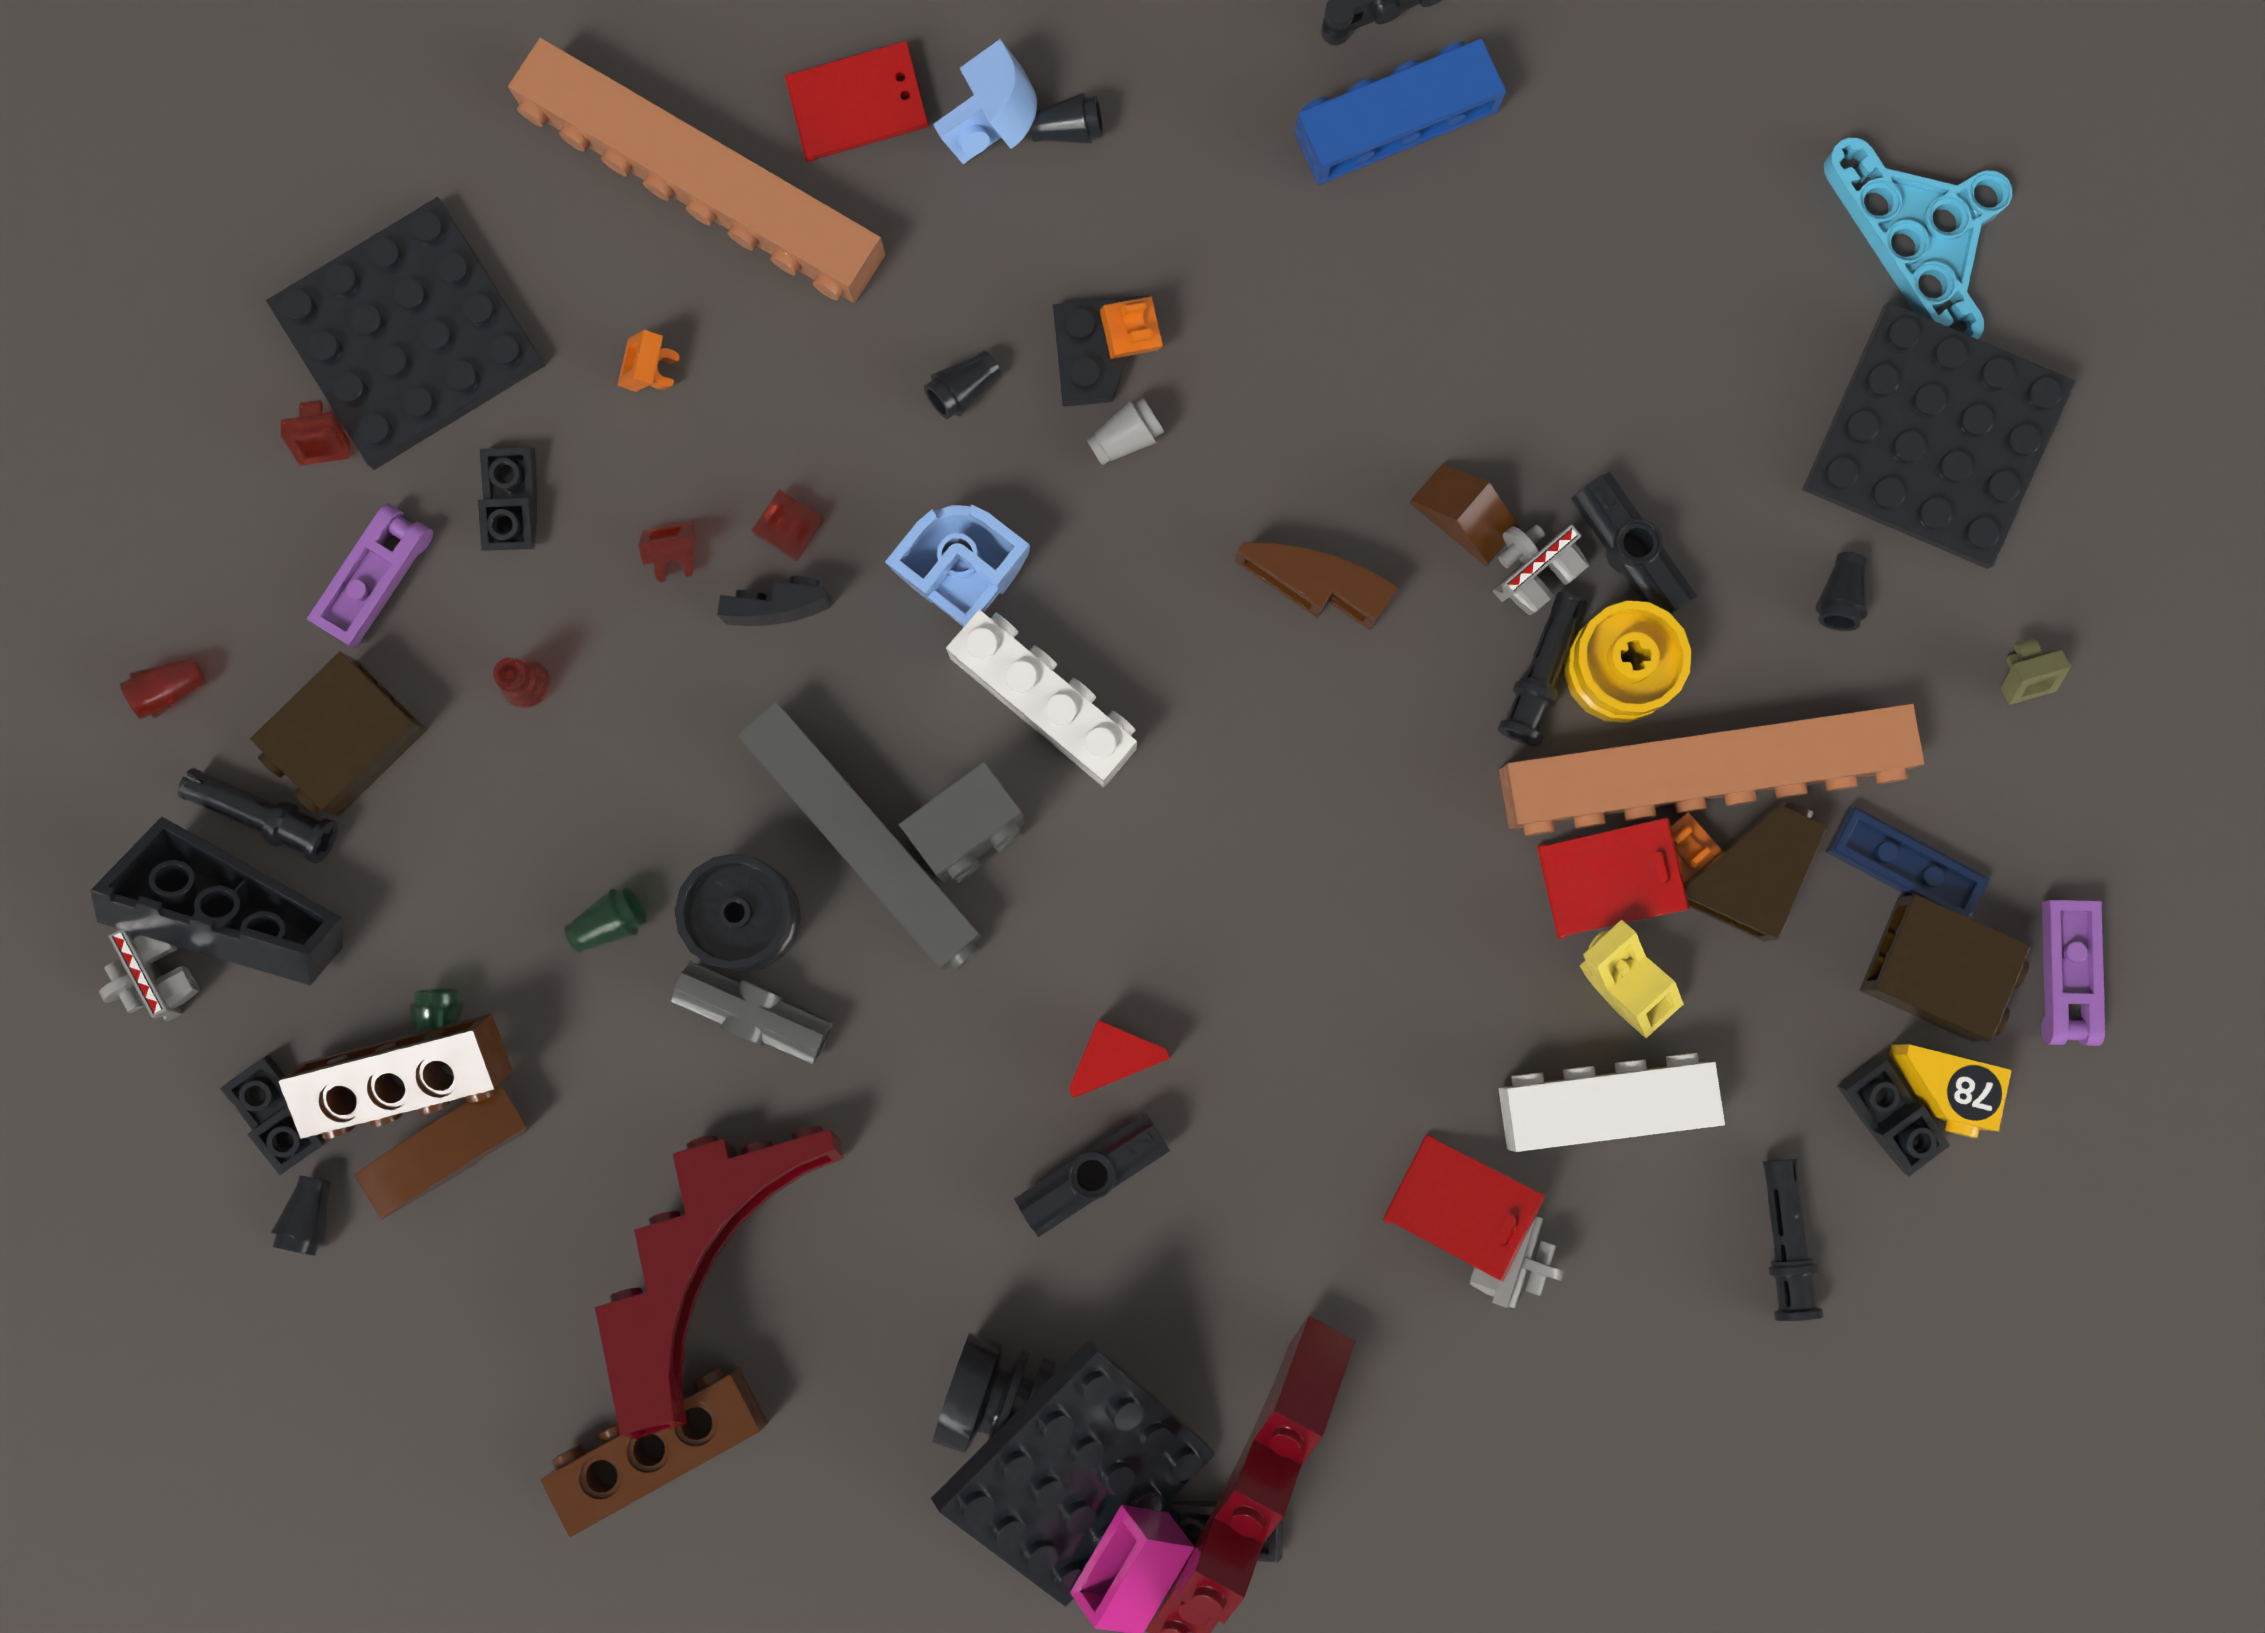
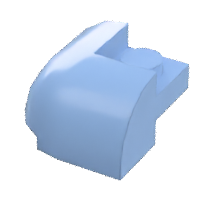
(959, 559)

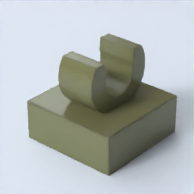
(2032, 672)

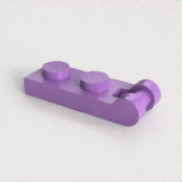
(369, 575)
(2073, 972)

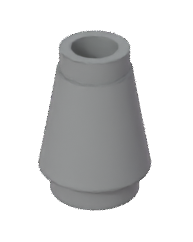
(1126, 432)

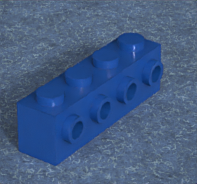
(1398, 110)

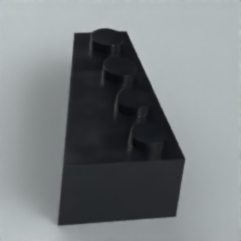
(215, 905)

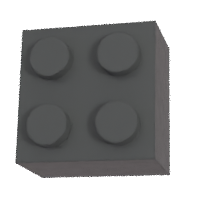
(964, 824)

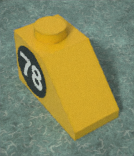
(1954, 1088)

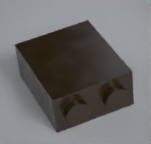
(336, 735)
(1946, 969)

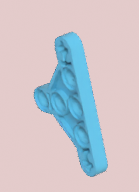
(1910, 212)

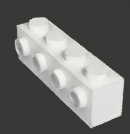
(1042, 698)
(1611, 1105)

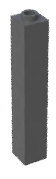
(861, 838)

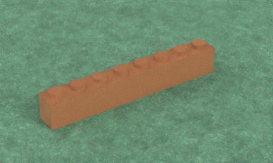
(696, 171)
(1711, 767)

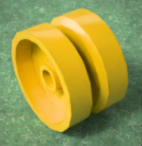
(1632, 689)

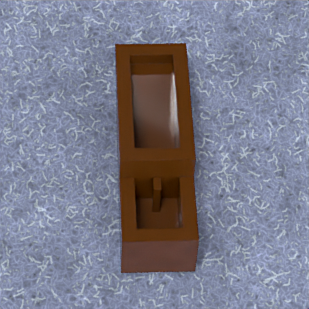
(1318, 578)
(440, 1152)

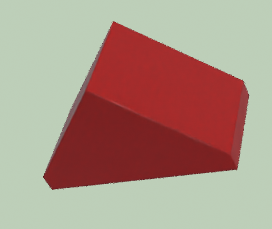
(1112, 1056)

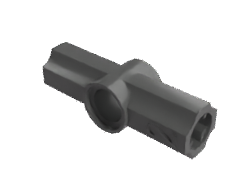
(752, 1012)

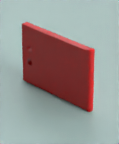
(856, 101)
(1613, 877)
(1464, 1207)

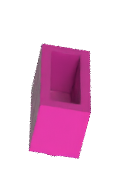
(1131, 1570)

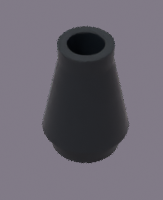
(1069, 120)
(959, 385)
(1845, 594)
(304, 1217)

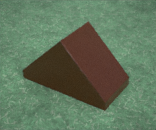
(1465, 511)

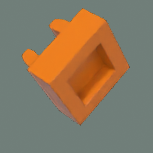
(1131, 327)
(641, 362)
(1692, 845)

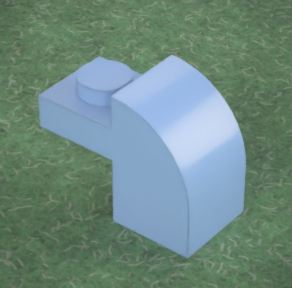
(1000, 108)

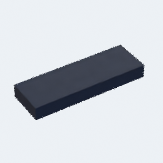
(1905, 862)

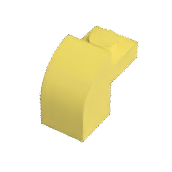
(1630, 979)

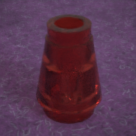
(530, 685)
(162, 687)

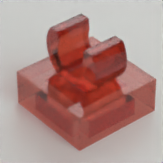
(315, 435)
(787, 525)
(667, 544)

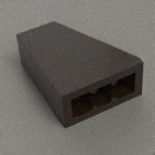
(1759, 872)

